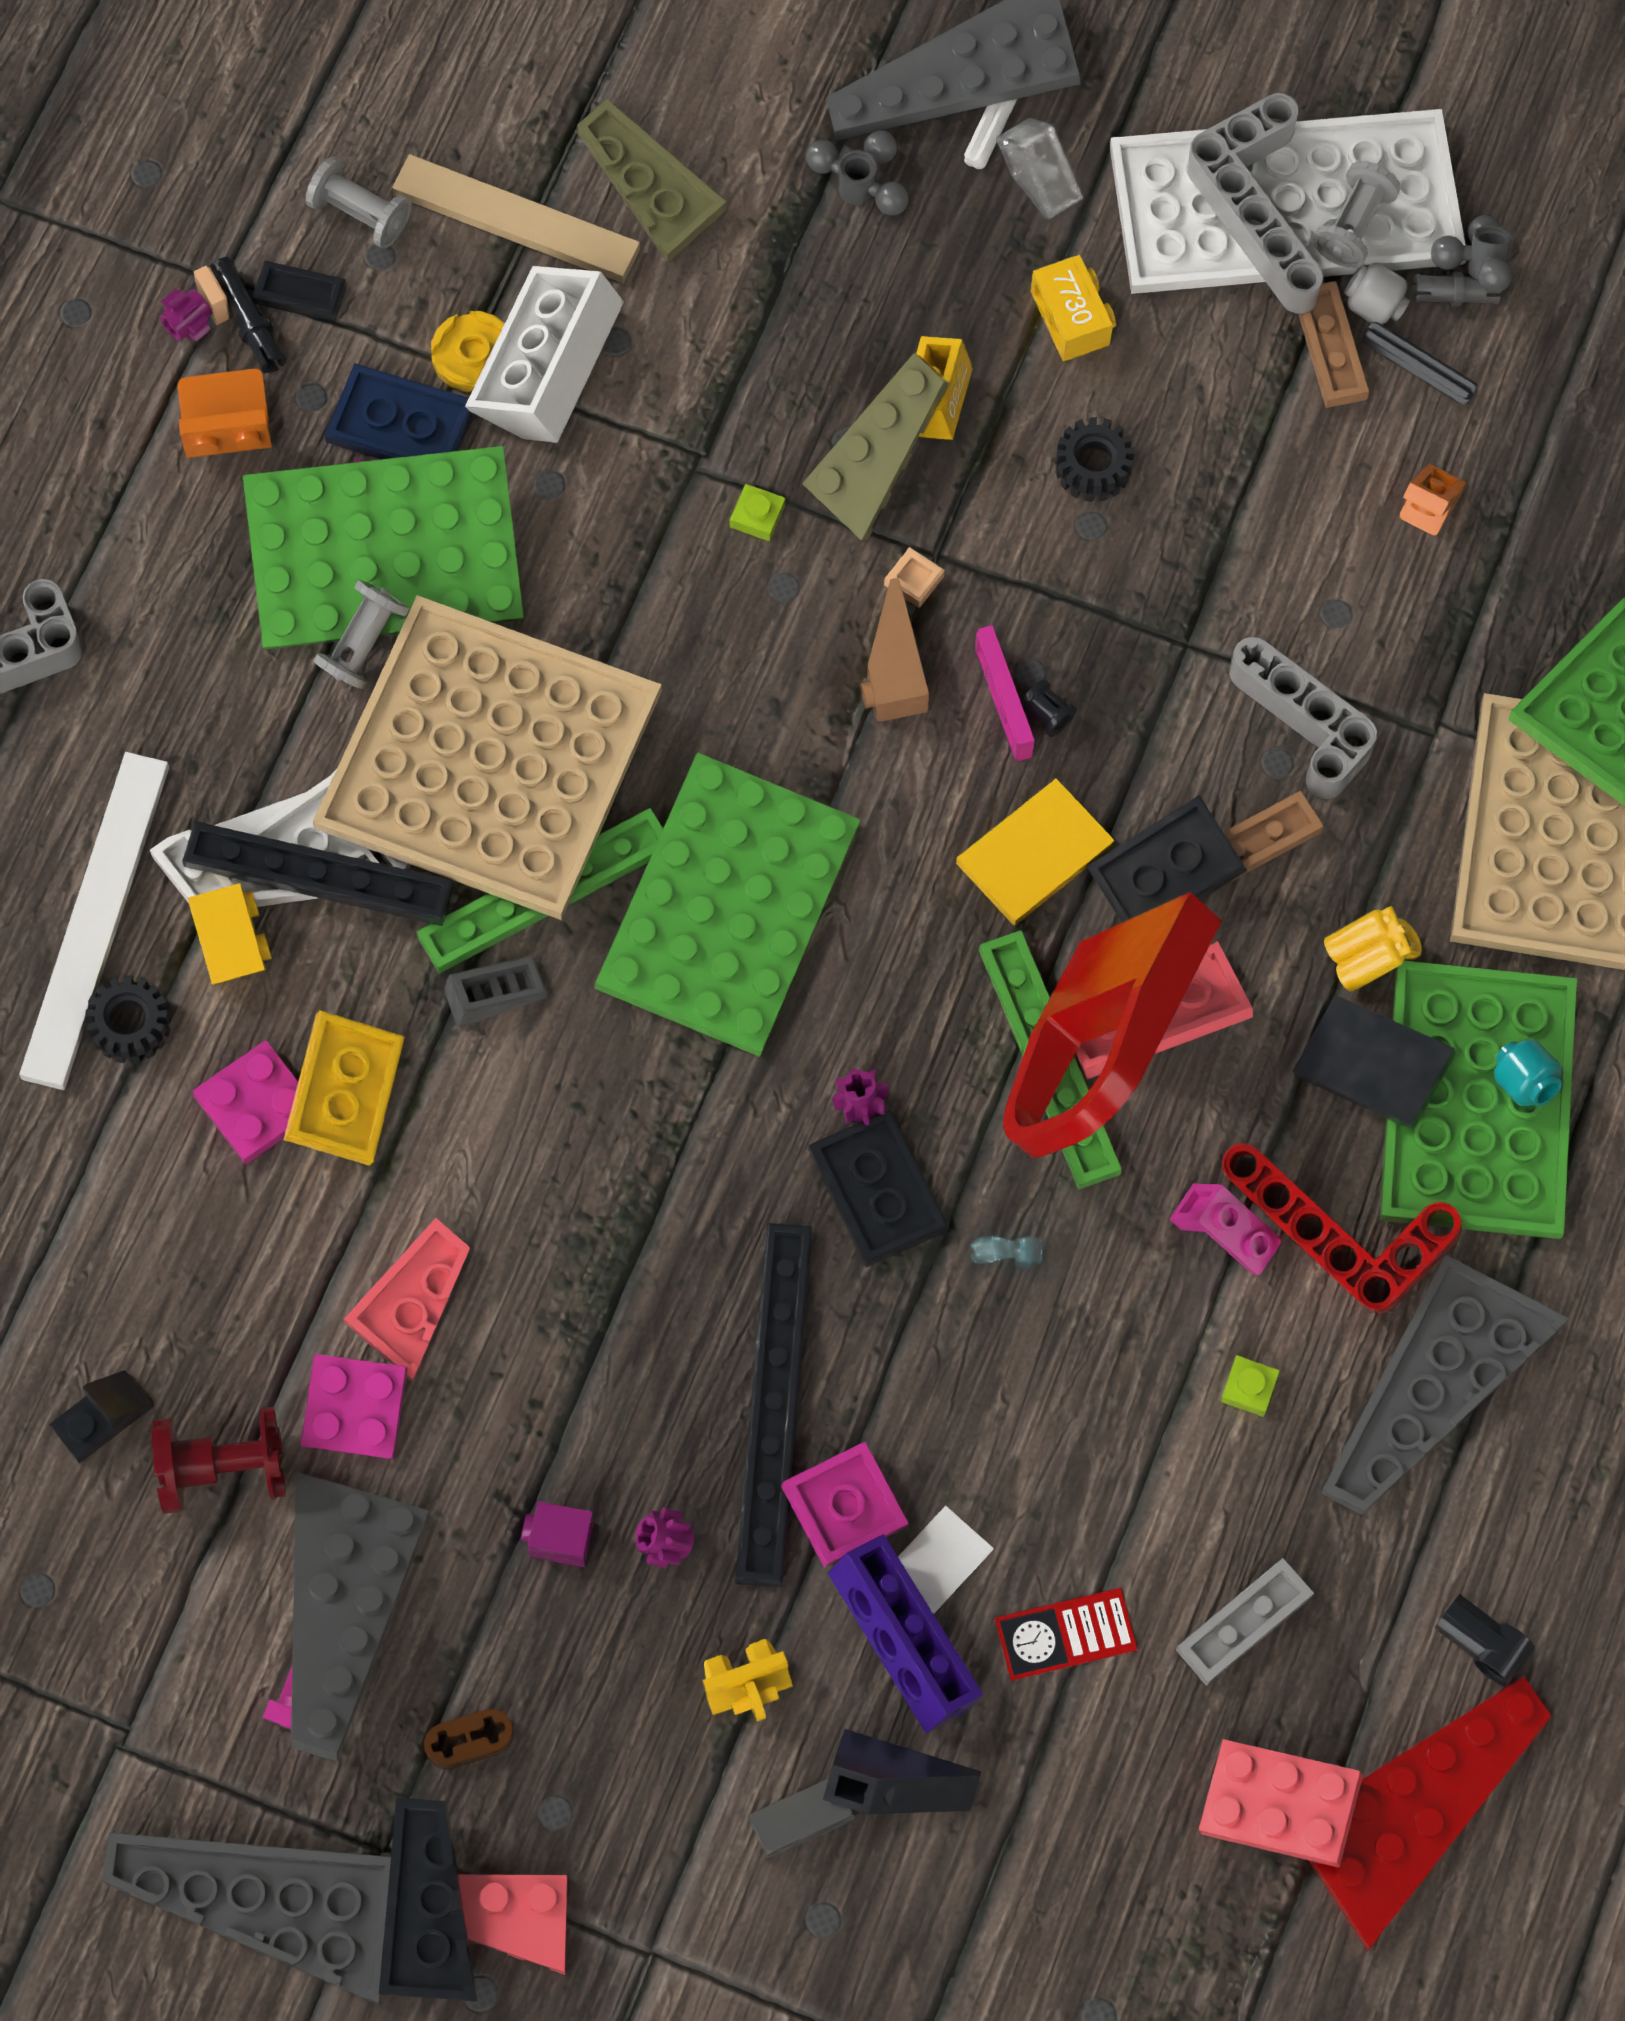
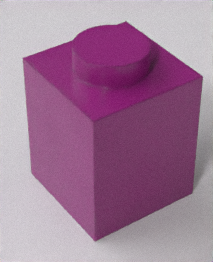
(558, 1533)

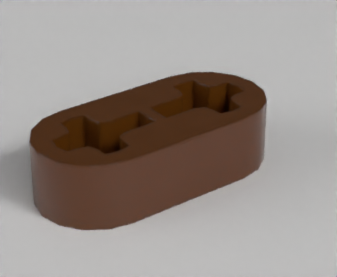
(465, 1728)

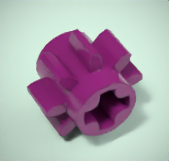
(185, 315)
(860, 1084)
(664, 1537)

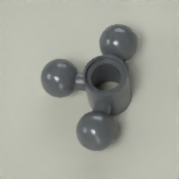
(879, 148)
(1486, 256)

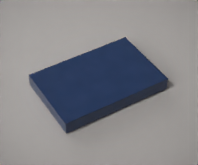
(396, 416)

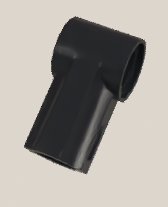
(1496, 1648)

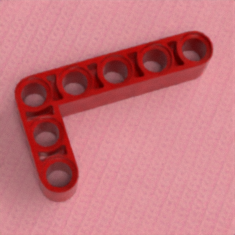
(1335, 1238)

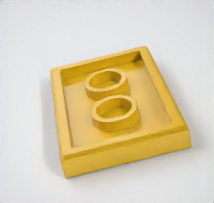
(1035, 852)
(344, 1088)

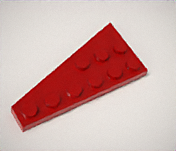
(1422, 1803)

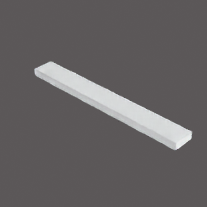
(94, 921)

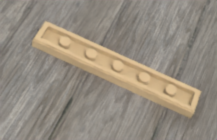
(516, 218)

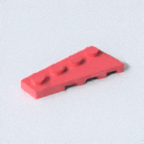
(1209, 1004)

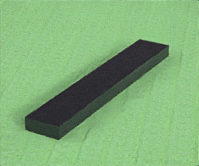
(318, 873)

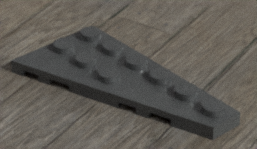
(985, 61)
(1450, 1359)
(347, 1582)
(287, 1903)

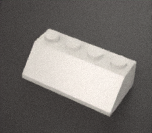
(546, 352)

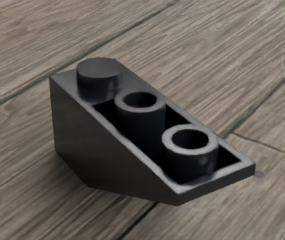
(894, 1779)

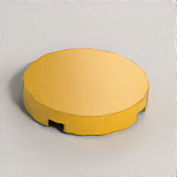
(463, 348)

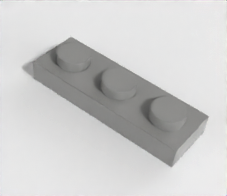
(1244, 1621)

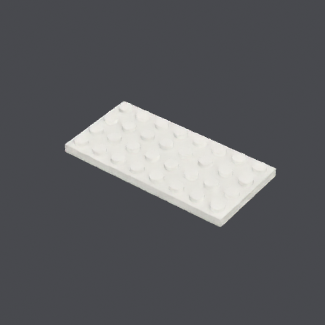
(1182, 244)

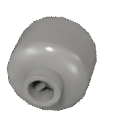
(1377, 293)

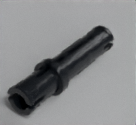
(254, 329)

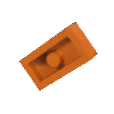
(1431, 499)

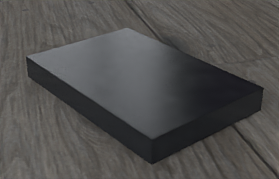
(1166, 861)
(1374, 1062)
(878, 1188)

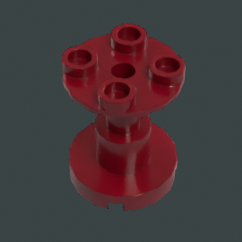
(199, 1461)

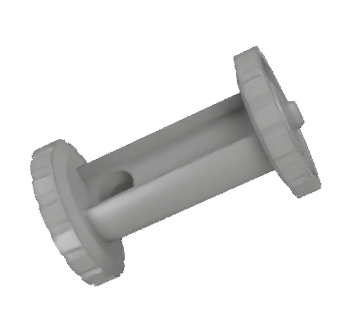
(332, 187)
(1370, 187)
(361, 634)

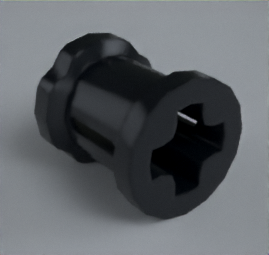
(1048, 708)

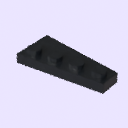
(425, 1918)

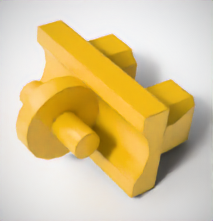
(749, 1684)

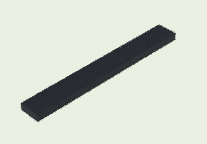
(773, 1405)

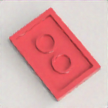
(1281, 1803)

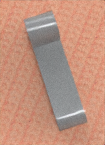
(37, 637)
(1295, 711)

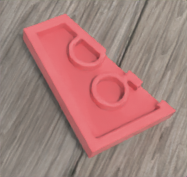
(410, 1298)
(518, 1915)

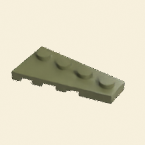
(654, 184)
(868, 458)

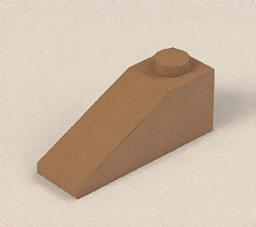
(894, 670)

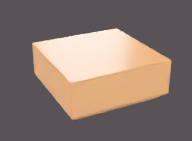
(213, 294)
(916, 575)

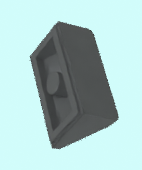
(797, 1820)

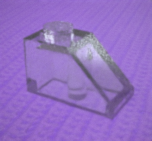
(1040, 166)

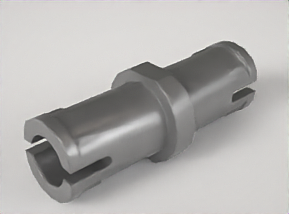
(1451, 289)

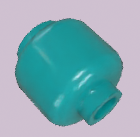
(1528, 1073)

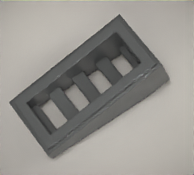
(481, 1008)

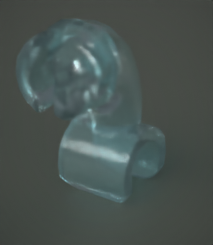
(994, 1248)

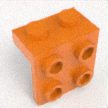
(223, 413)

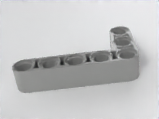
(1251, 202)

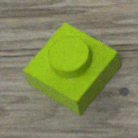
(757, 512)
(1249, 1386)

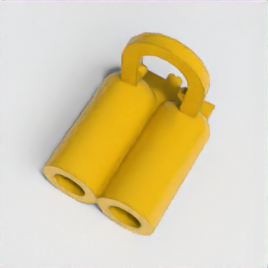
(1371, 947)

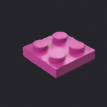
(250, 1101)
(354, 1406)
(844, 1503)

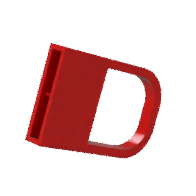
(1114, 981)

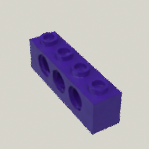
(905, 1633)

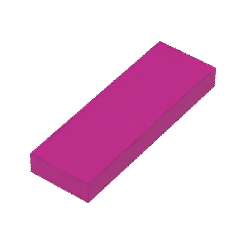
(1004, 693)

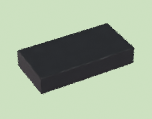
(299, 291)

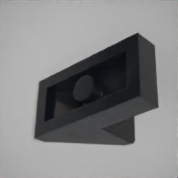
(101, 1415)

